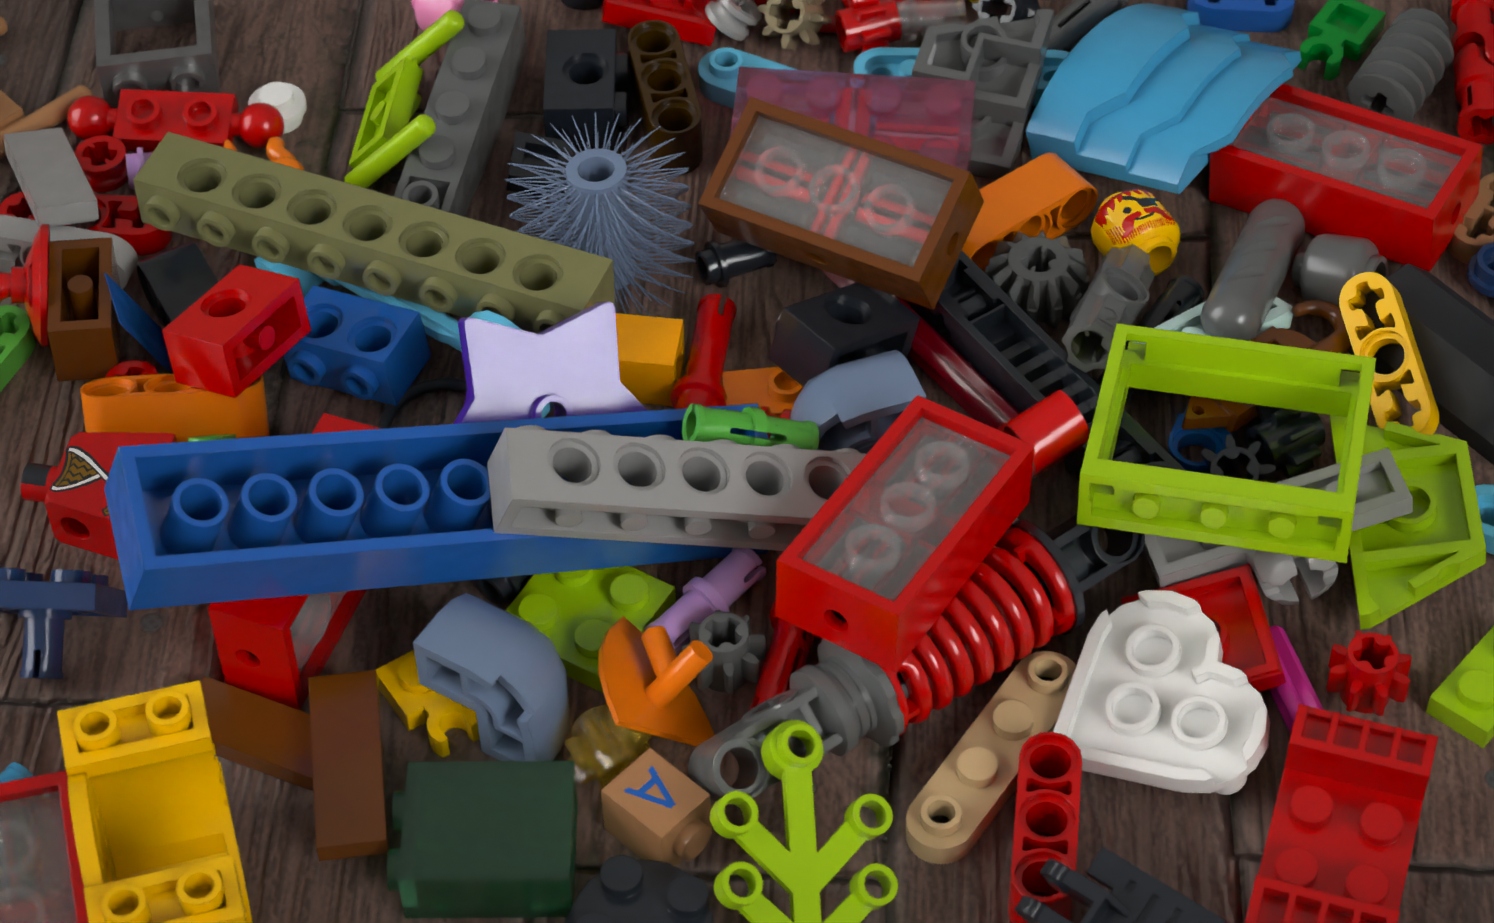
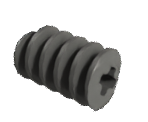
(1403, 65)

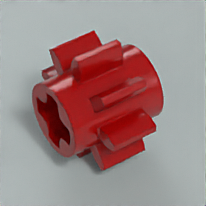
(867, 25)
(1369, 673)

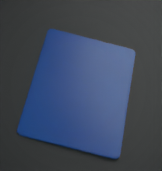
(139, 324)

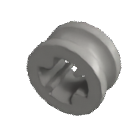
(733, 17)

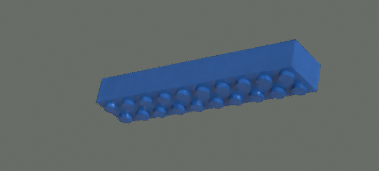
(345, 512)

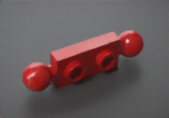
(148, 115)

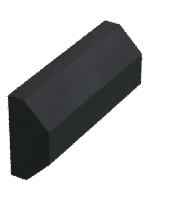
(1455, 351)

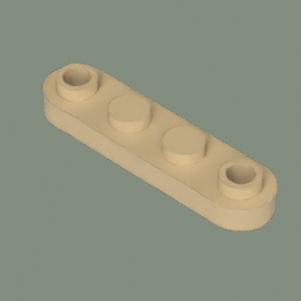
(985, 761)

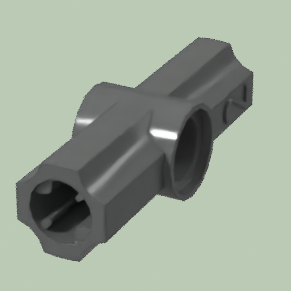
(1112, 298)

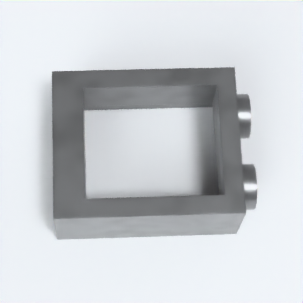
(175, 68)

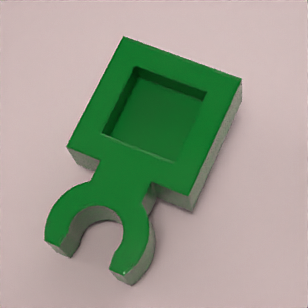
(1338, 31)

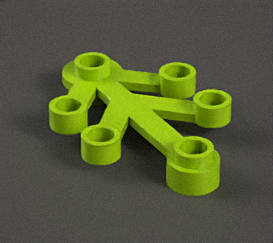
(799, 866)

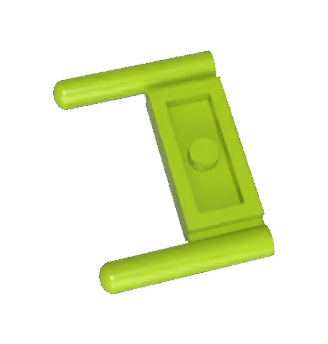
(385, 127)

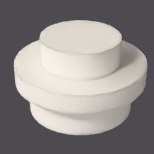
(286, 98)

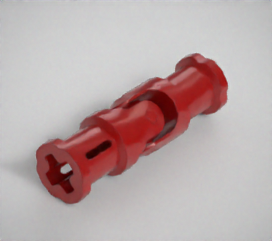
(1474, 68)

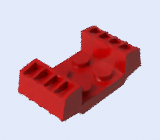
(1342, 821)

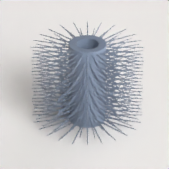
(603, 210)

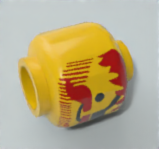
(1139, 220)

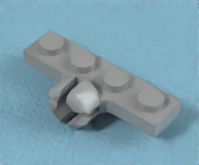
(1379, 498)

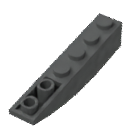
(467, 107)

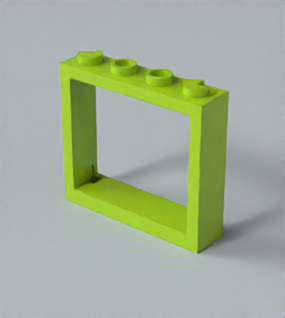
(1217, 506)

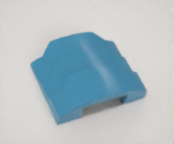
(1154, 96)

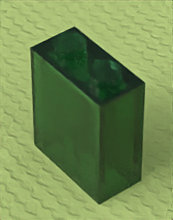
(486, 839)

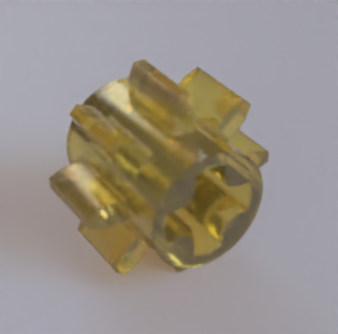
(603, 748)

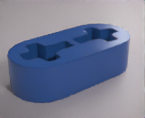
(1244, 14)

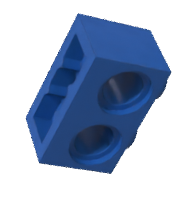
(359, 346)

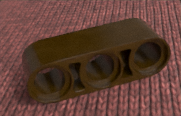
(665, 94)

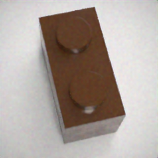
(81, 310)

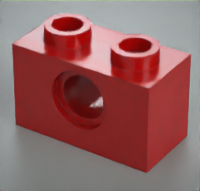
(236, 330)

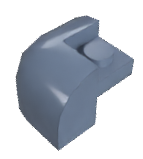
(857, 400)
(502, 673)

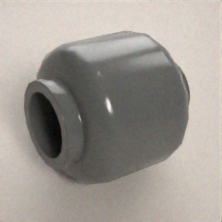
(1332, 262)

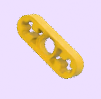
(1391, 313)

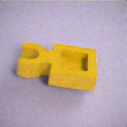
(421, 705)

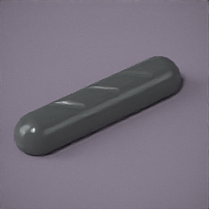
(1254, 271)

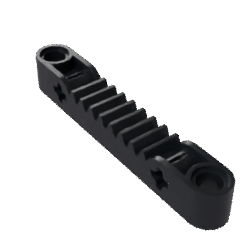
(1024, 359)

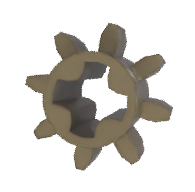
(807, 26)

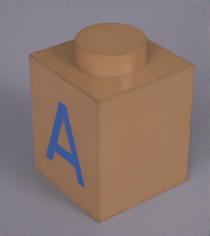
(657, 811)

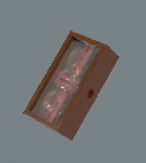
(842, 202)

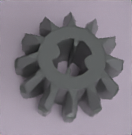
(1040, 276)

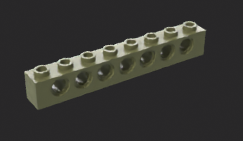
(366, 236)

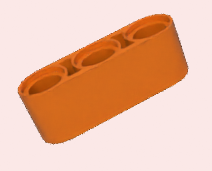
(1029, 199)
(163, 406)

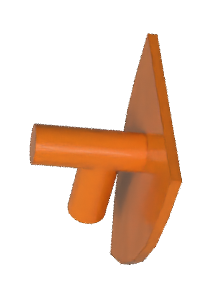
(649, 683)

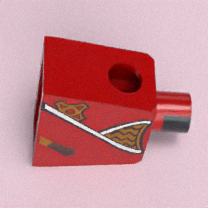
(76, 487)

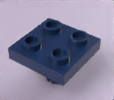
(48, 606)

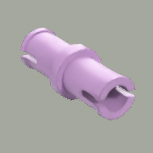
(711, 593)

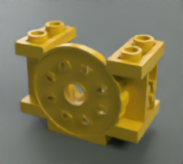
(152, 811)

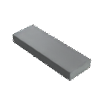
(51, 177)

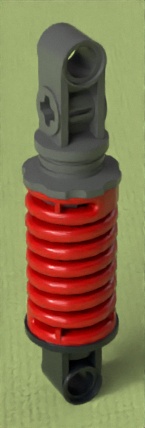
(1005, 610)

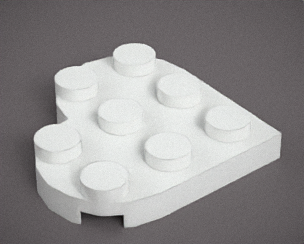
(1161, 703)

